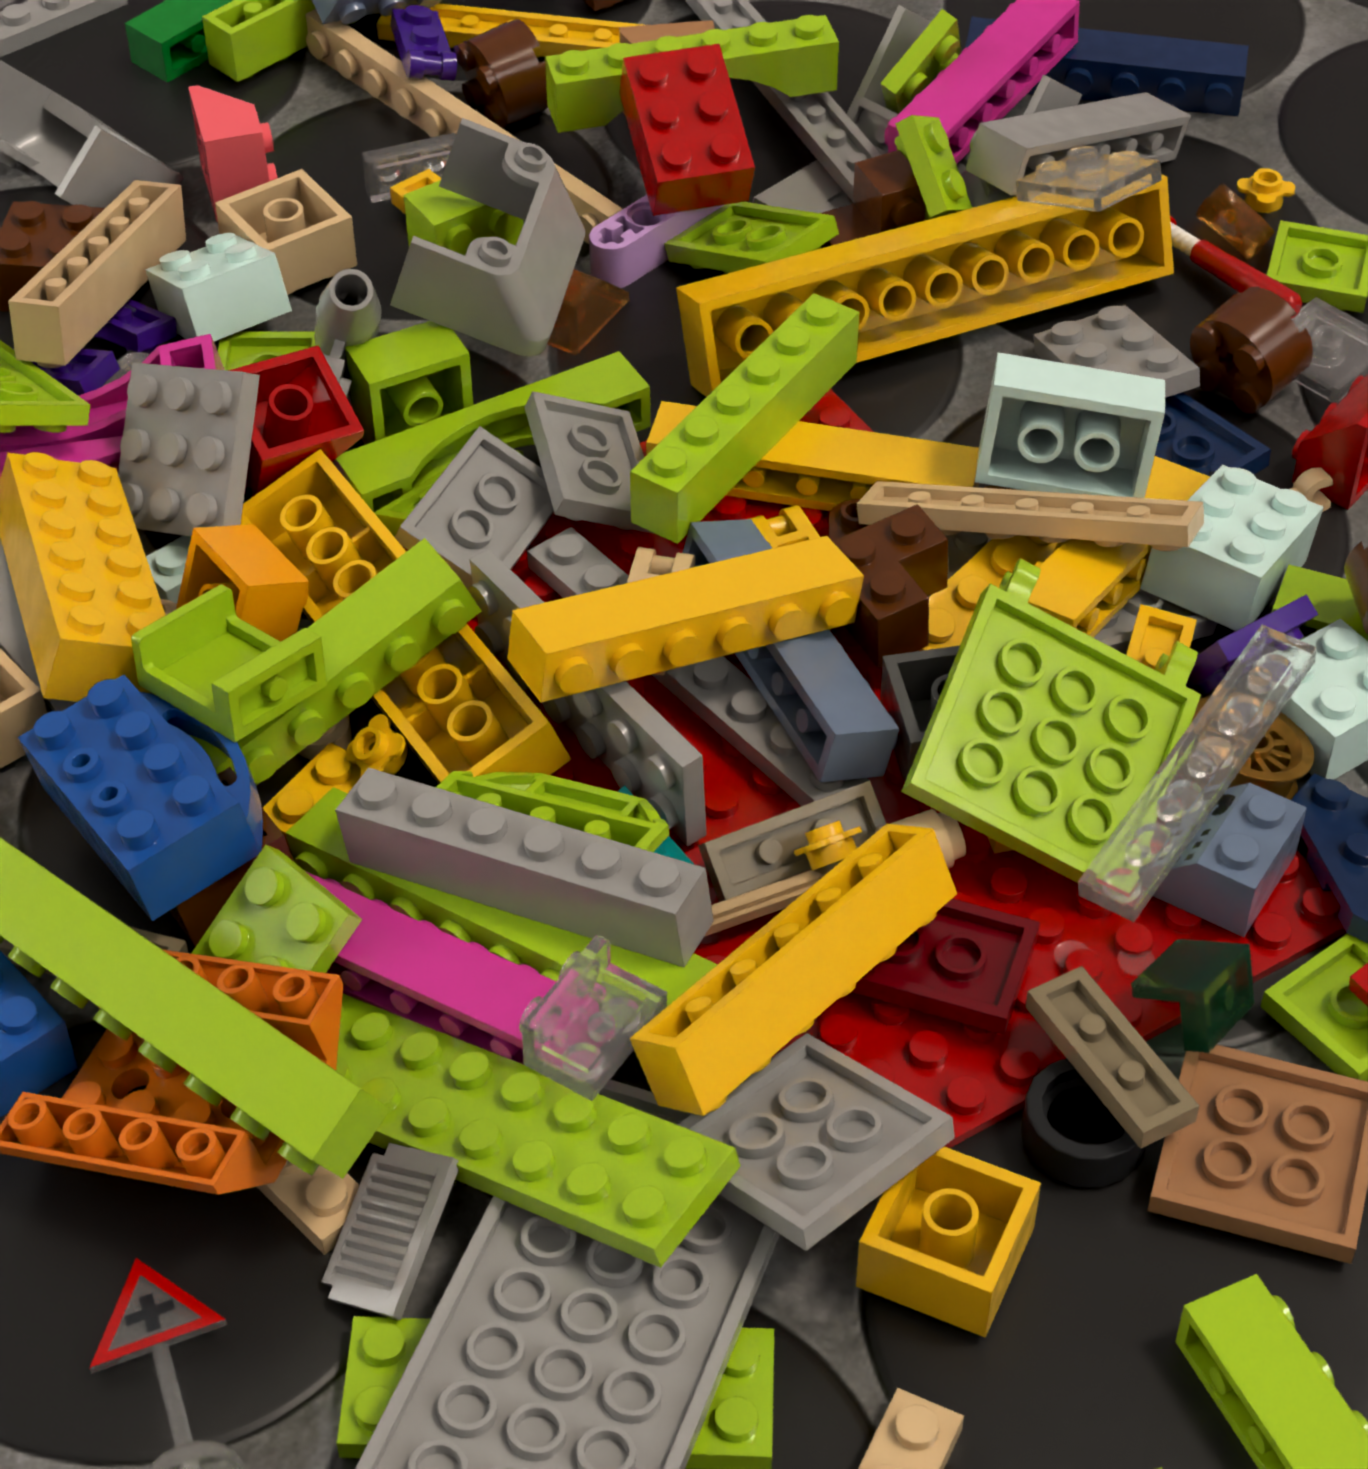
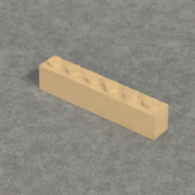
(96, 273)

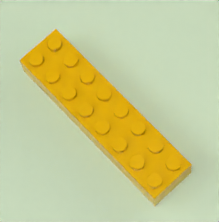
(458, 699)

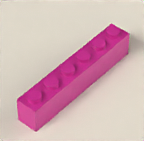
(995, 70)
(434, 976)

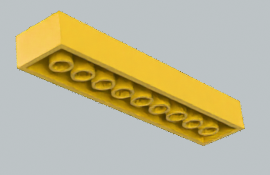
(933, 277)

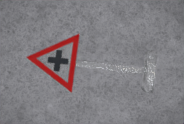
(150, 1319)

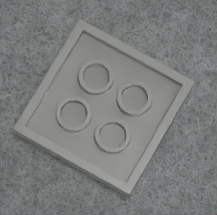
(186, 446)
(819, 1139)

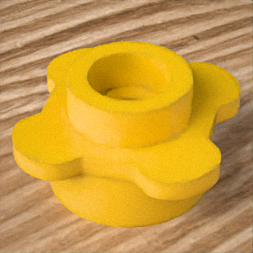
(1265, 190)
(378, 747)
(828, 844)

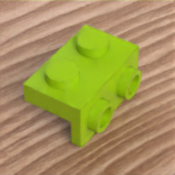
(933, 165)

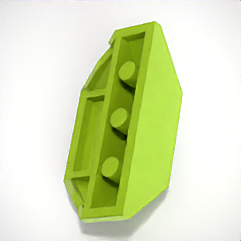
(567, 803)

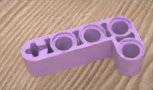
(634, 241)

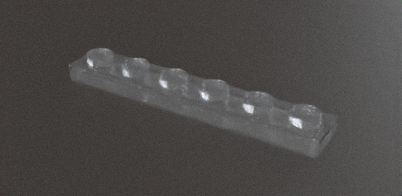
(1196, 773)

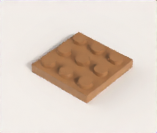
(1270, 1153)

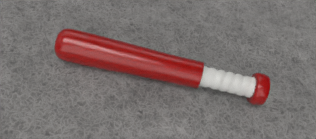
(1229, 268)

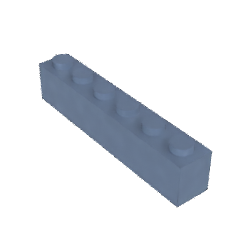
(807, 678)

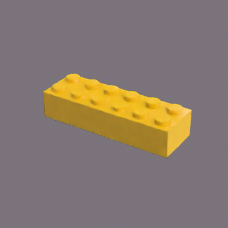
(75, 571)

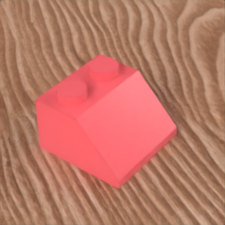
(230, 144)

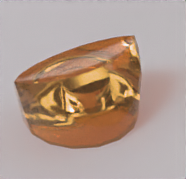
(1235, 221)

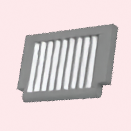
(389, 1229)

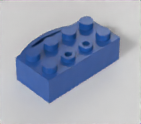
(147, 792)

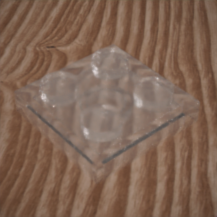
(1088, 179)

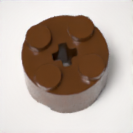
(503, 73)
(1250, 348)

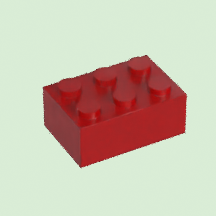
(686, 129)

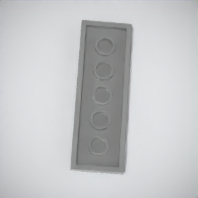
(608, 720)

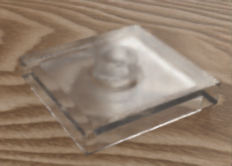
(1338, 349)

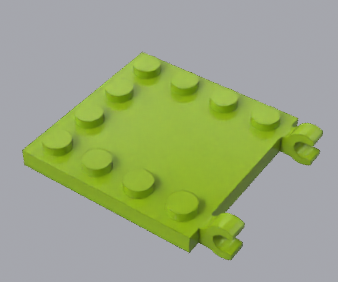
(1047, 730)

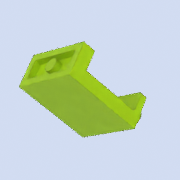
(225, 667)

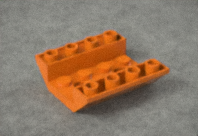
(168, 1129)

